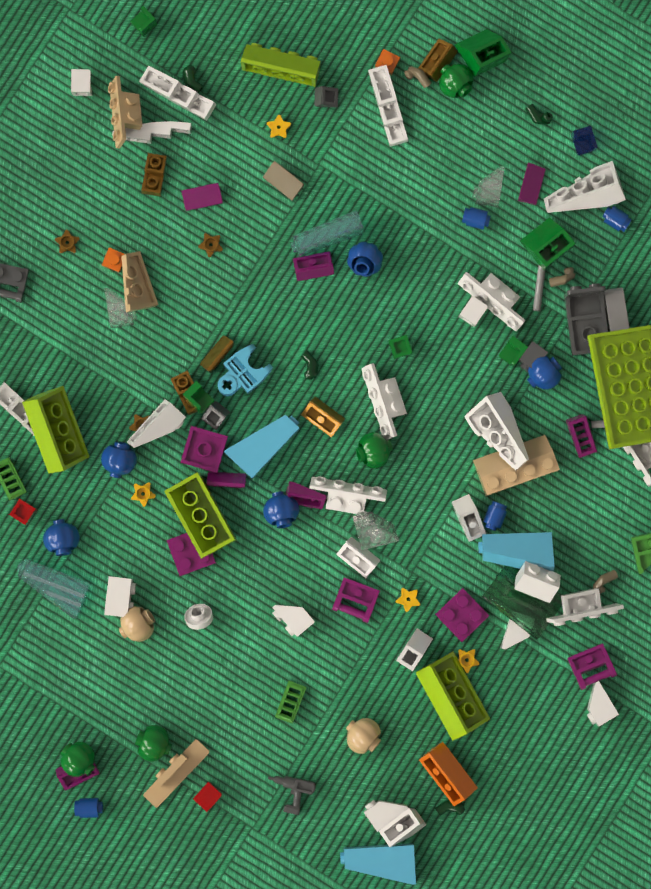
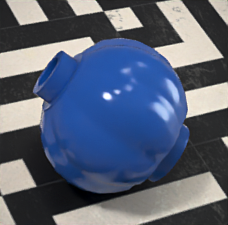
(365, 259)
(545, 373)
(118, 459)
(281, 510)
(61, 538)

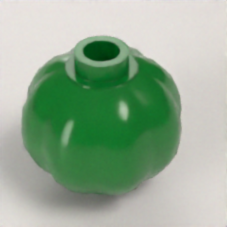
(456, 80)
(373, 450)
(153, 743)
(78, 759)

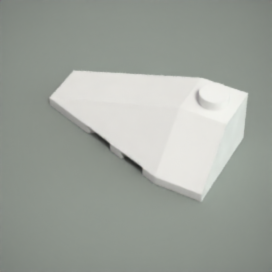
(595, 190)
(496, 424)

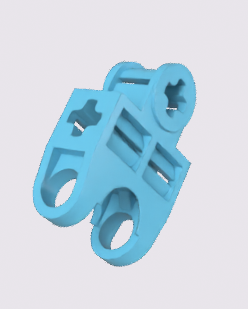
(238, 381)

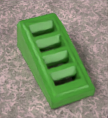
(8, 461)
(290, 719)

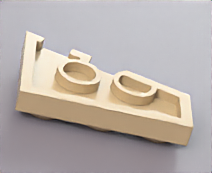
(137, 285)

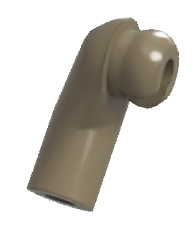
(419, 74)
(563, 279)
(604, 579)

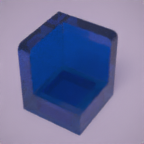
(584, 140)

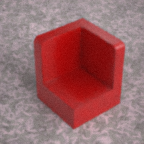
(23, 511)
(207, 796)

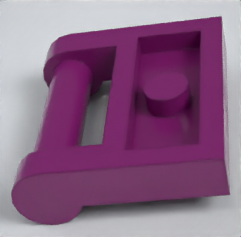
(358, 593)
(590, 660)

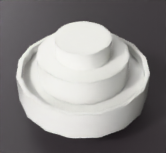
(198, 616)

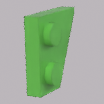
(642, 551)

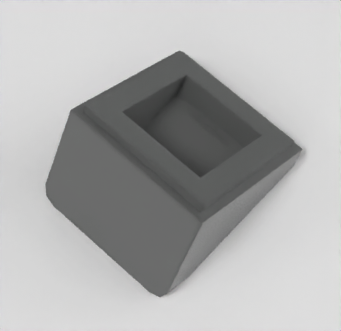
(326, 97)
(215, 415)

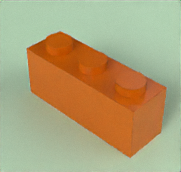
(448, 773)

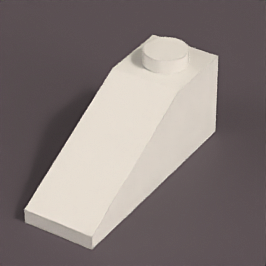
(161, 422)

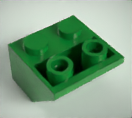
(483, 51)
(547, 243)

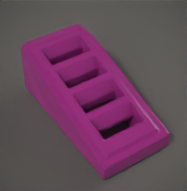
(572, 430)
(305, 496)

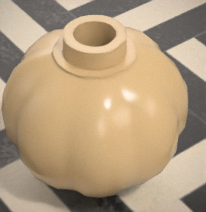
(137, 624)
(363, 735)

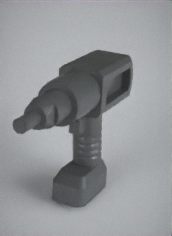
(297, 787)

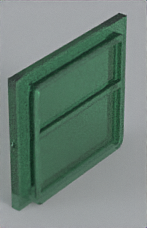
(521, 608)

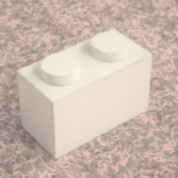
(537, 582)
(119, 596)

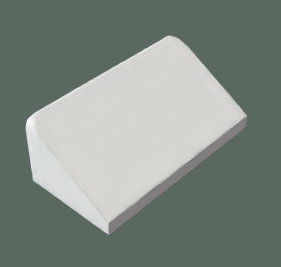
(361, 560)

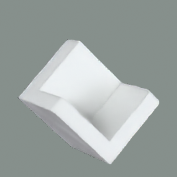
(81, 82)
(473, 311)

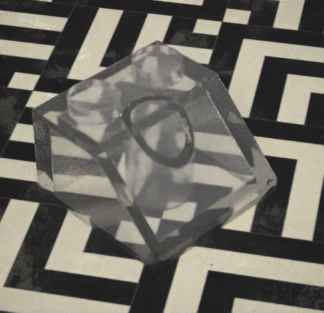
(373, 530)

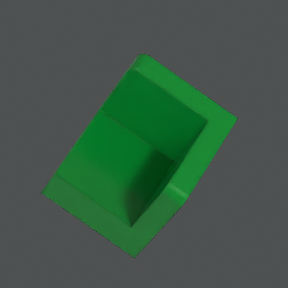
(144, 21)
(400, 347)
(513, 351)
(198, 397)

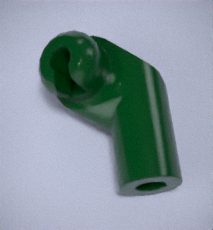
(189, 79)
(539, 118)
(312, 365)
(447, 805)

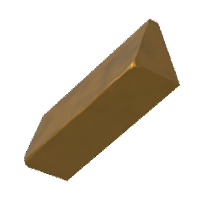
(439, 56)
(217, 353)
(323, 416)

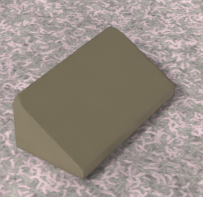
(283, 180)

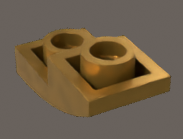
(154, 174)
(182, 383)

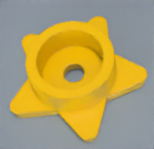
(278, 122)
(148, 494)
(403, 599)
(472, 661)

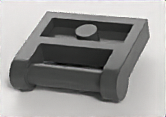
(14, 277)

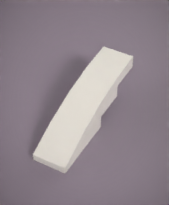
(177, 93)
(388, 105)
(156, 129)
(13, 404)

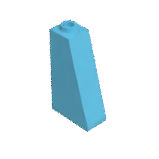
(259, 448)
(517, 548)
(382, 861)

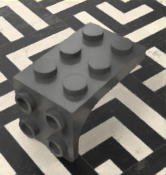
(585, 315)

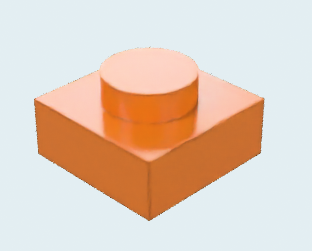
(389, 59)
(113, 260)

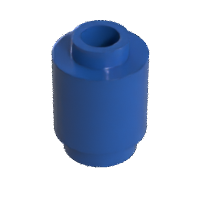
(476, 218)
(616, 218)
(495, 516)
(88, 807)

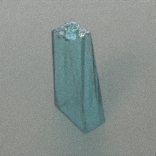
(328, 234)
(58, 587)

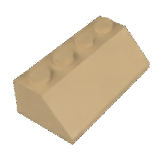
(498, 475)

